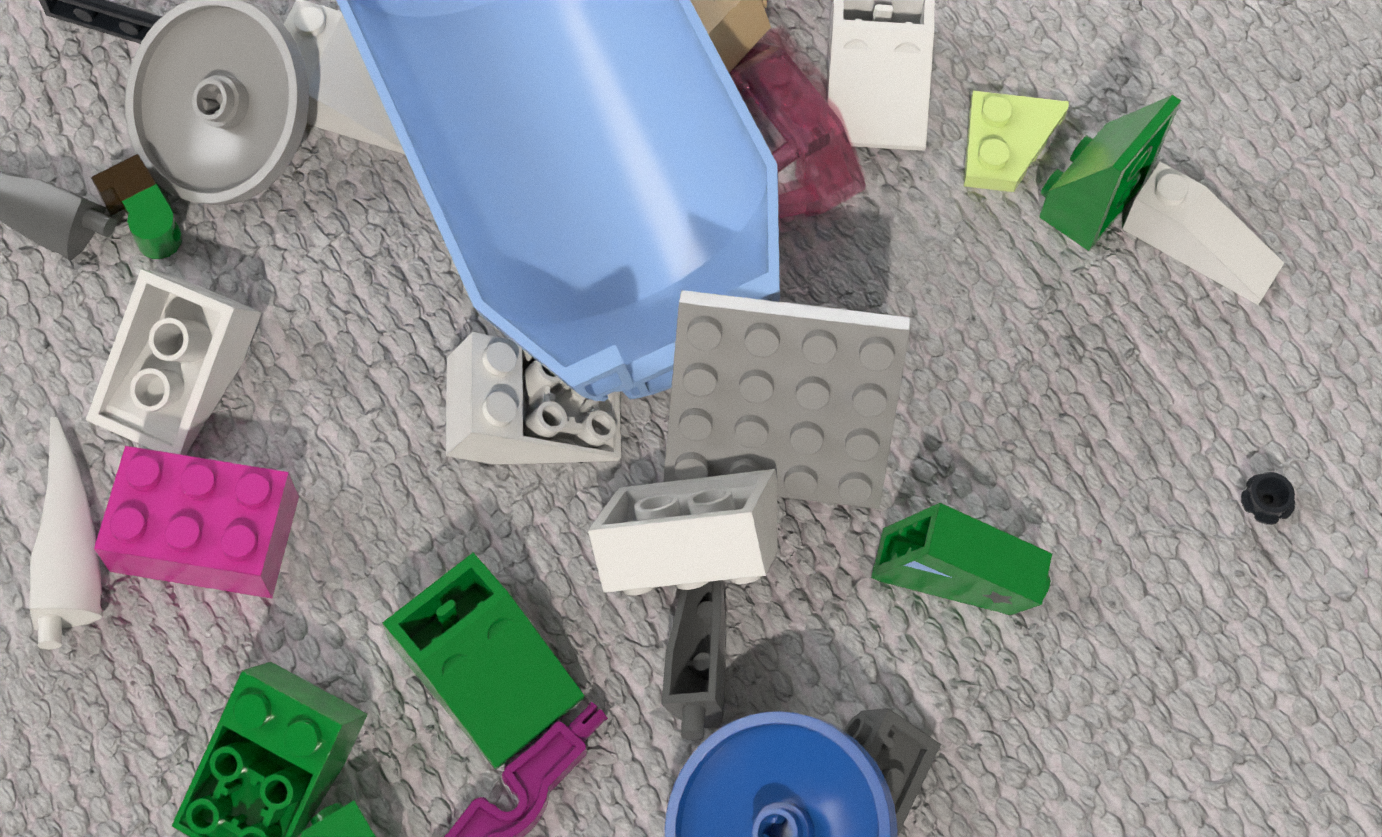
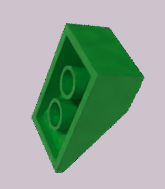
(1106, 173)

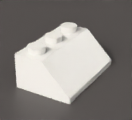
(687, 533)

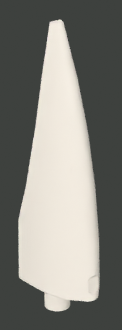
(63, 560)

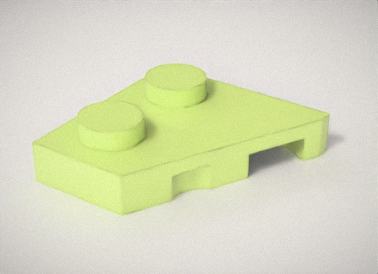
(1007, 137)

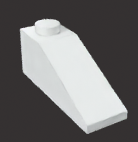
(1201, 233)

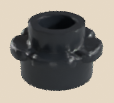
(1277, 488)

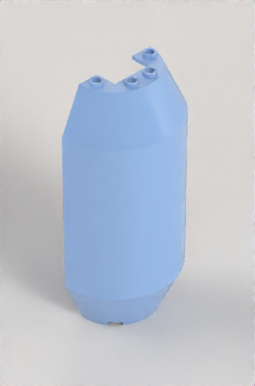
(579, 170)

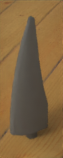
(51, 214)
(697, 661)

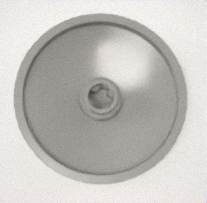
(217, 100)

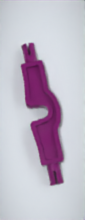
(531, 780)

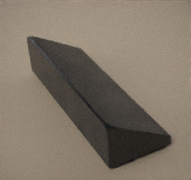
(103, 16)

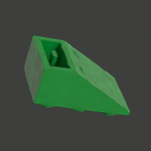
(482, 660)
(269, 758)

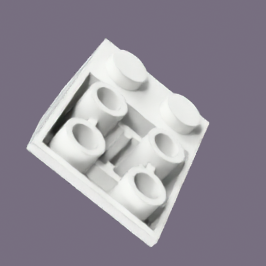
(881, 71)
(518, 412)

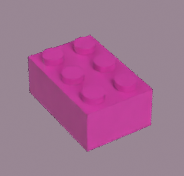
(197, 522)

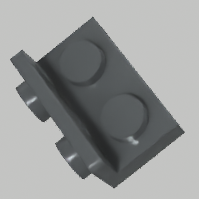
(899, 751)

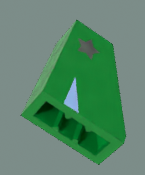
(962, 561)

